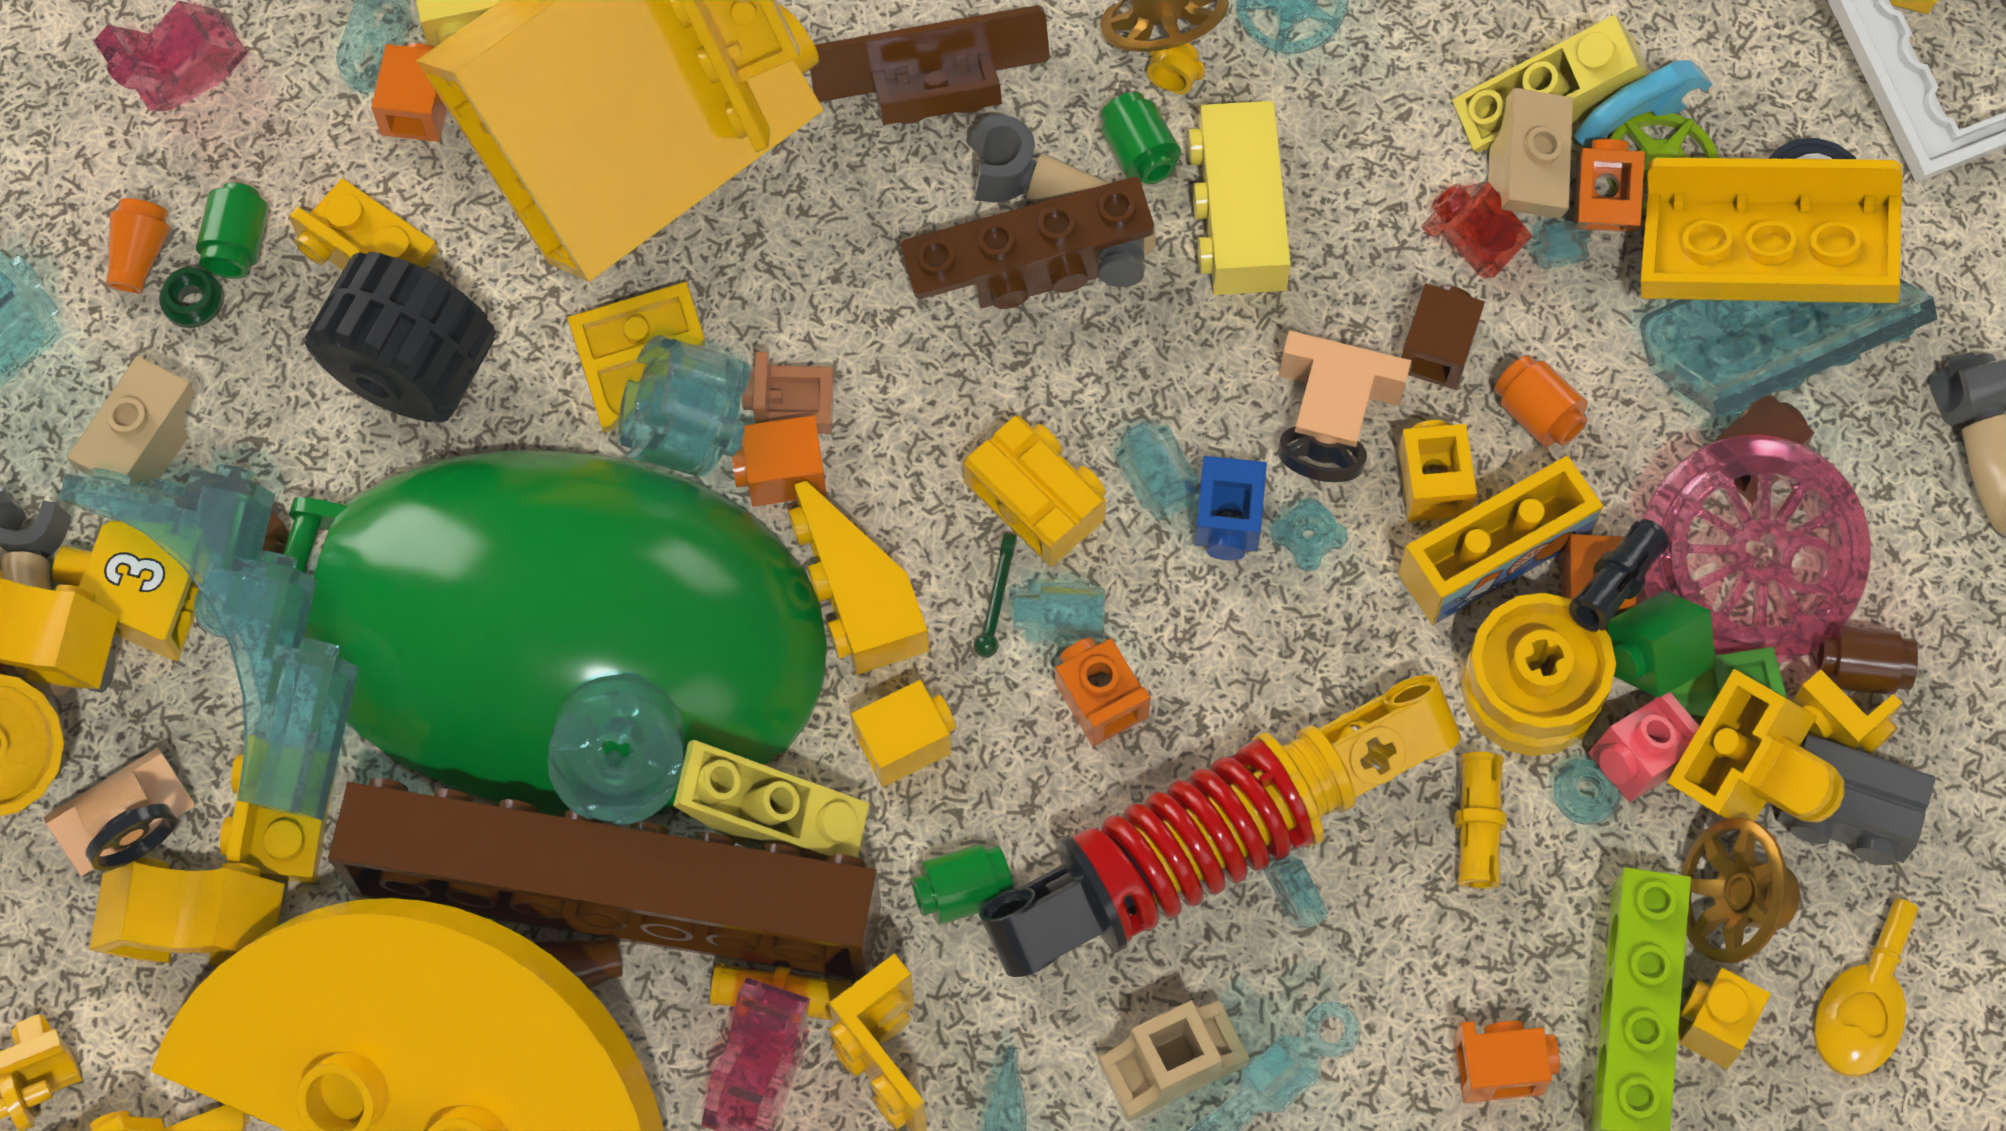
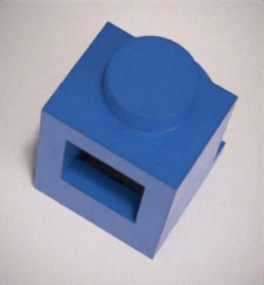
(1232, 487)

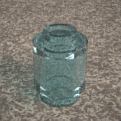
(1157, 469)
(1059, 611)

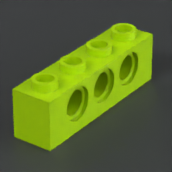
(1641, 1002)

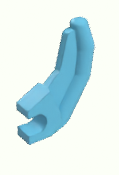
(1655, 92)

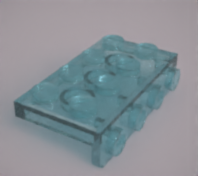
(1744, 350)

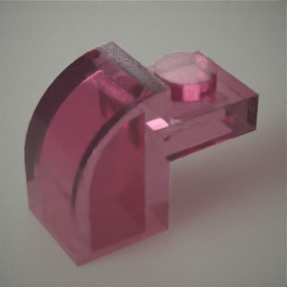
(178, 58)
(759, 1061)

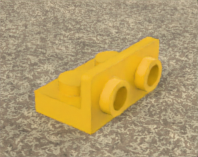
(355, 223)
(275, 842)

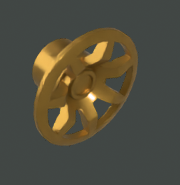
(1159, 12)
(1743, 893)

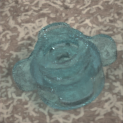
(1309, 516)

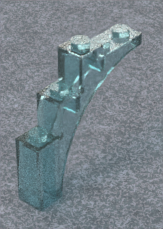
(290, 685)

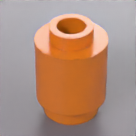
(1542, 401)

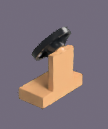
(1335, 402)
(109, 820)

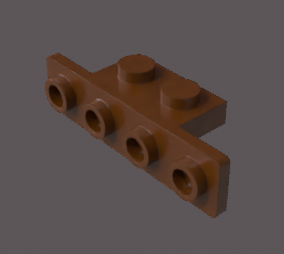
(932, 65)
(1029, 247)

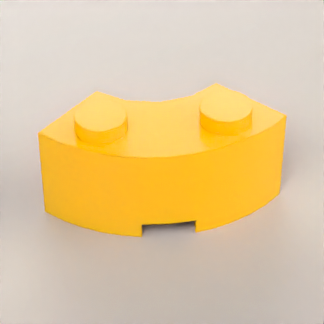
(55, 634)
(159, 910)

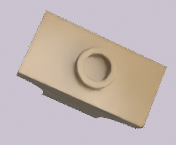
(1533, 154)
(137, 425)
(1172, 1057)

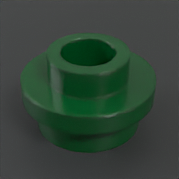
(185, 282)

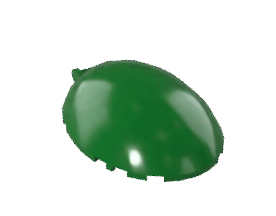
(524, 573)

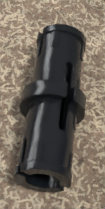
(1619, 575)

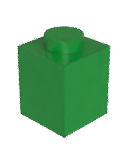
(1662, 643)

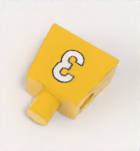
(135, 582)

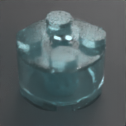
(683, 407)
(608, 785)

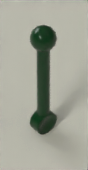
(986, 643)

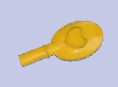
(1865, 1006)

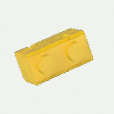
(1036, 488)

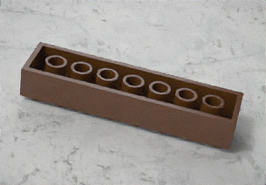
(609, 878)

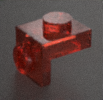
(1477, 226)

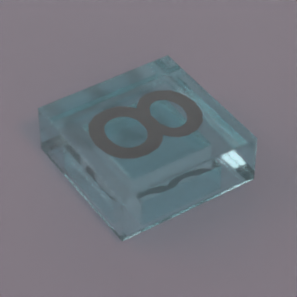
(1296, 892)

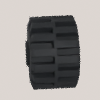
(400, 337)

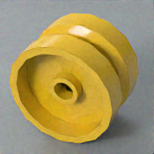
(1536, 676)
(28, 744)

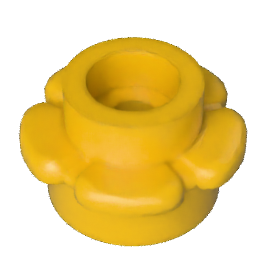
(1175, 68)

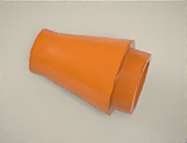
(134, 243)

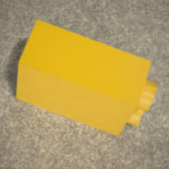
(603, 118)

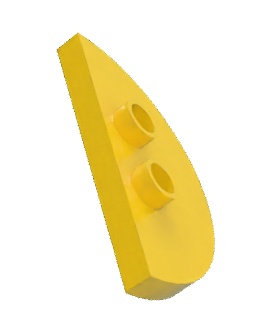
(405, 1025)

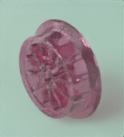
(1842, 564)

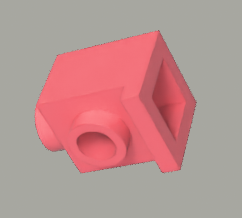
(1645, 746)

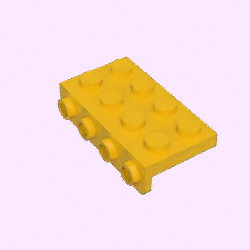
(1773, 230)

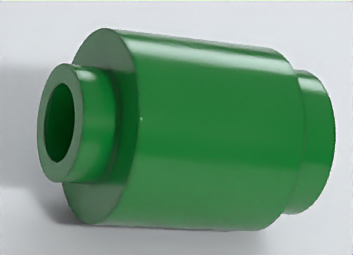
(1139, 138)
(231, 230)
(961, 882)

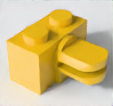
(1753, 756)

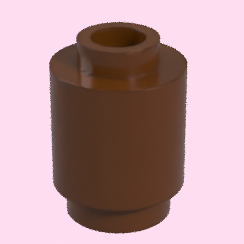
(1868, 660)

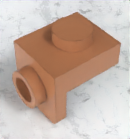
(790, 393)

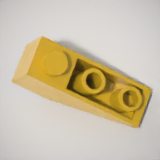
(868, 591)

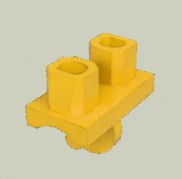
(33, 1070)

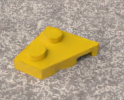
(615, 334)

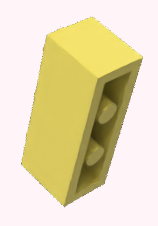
(1240, 198)

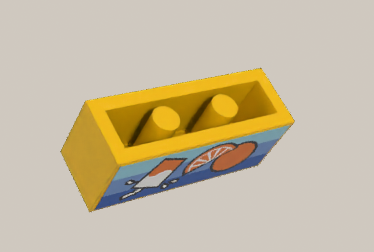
(1499, 539)

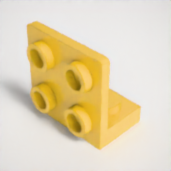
(878, 1009)

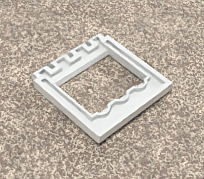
(1908, 90)

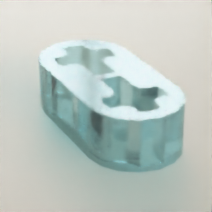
(362, 33)

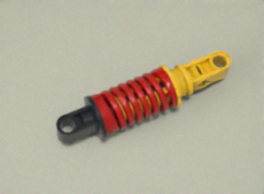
(1214, 828)

